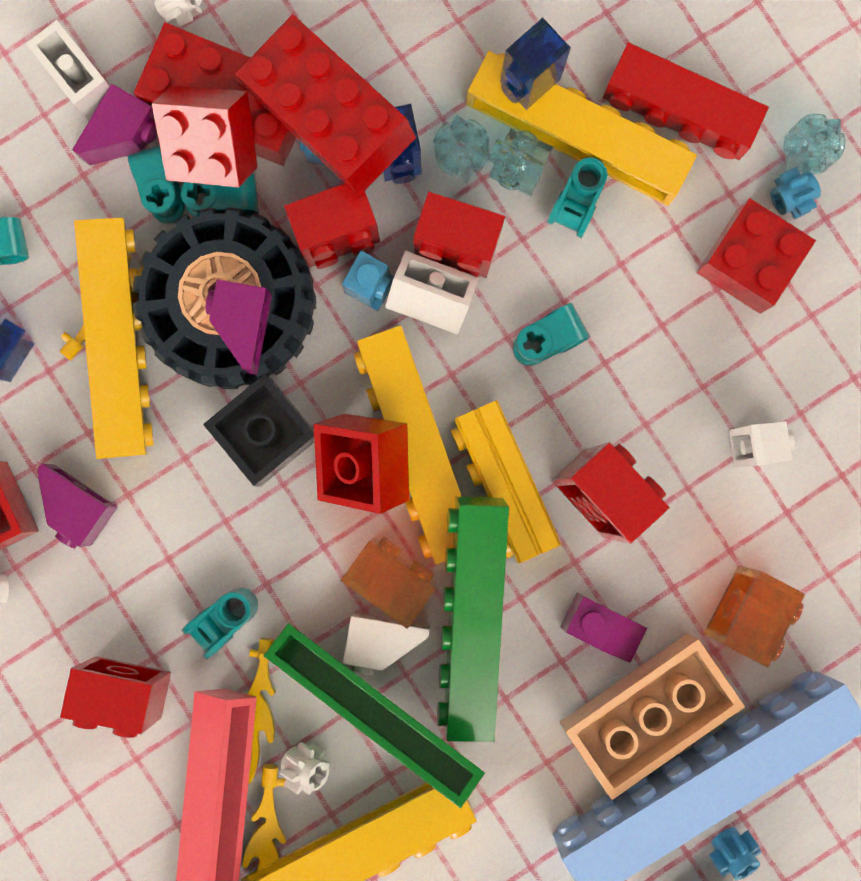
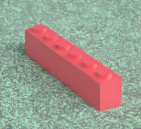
(216, 786)

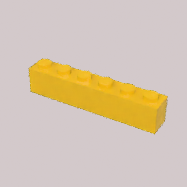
(587, 130)
(111, 338)
(403, 399)
(375, 840)

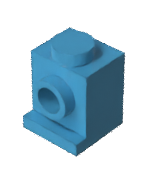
(368, 281)

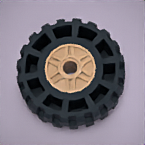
(187, 266)

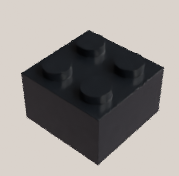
(261, 431)

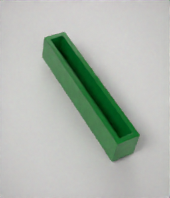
(474, 618)
(375, 715)

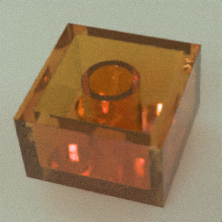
(390, 580)
(755, 615)

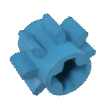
(795, 193)
(735, 853)

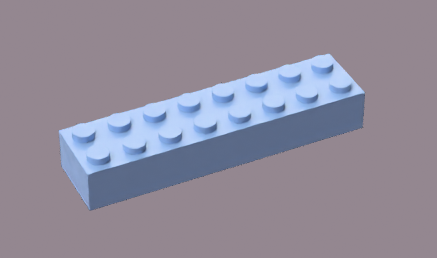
(710, 780)

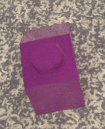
(116, 128)
(240, 318)
(72, 507)
(603, 628)

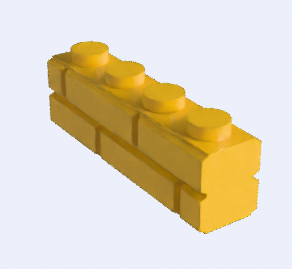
(505, 475)

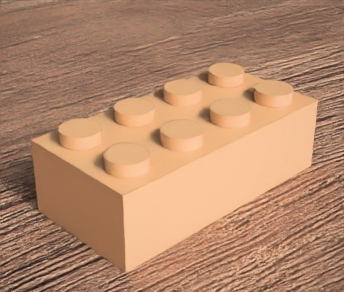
(651, 715)

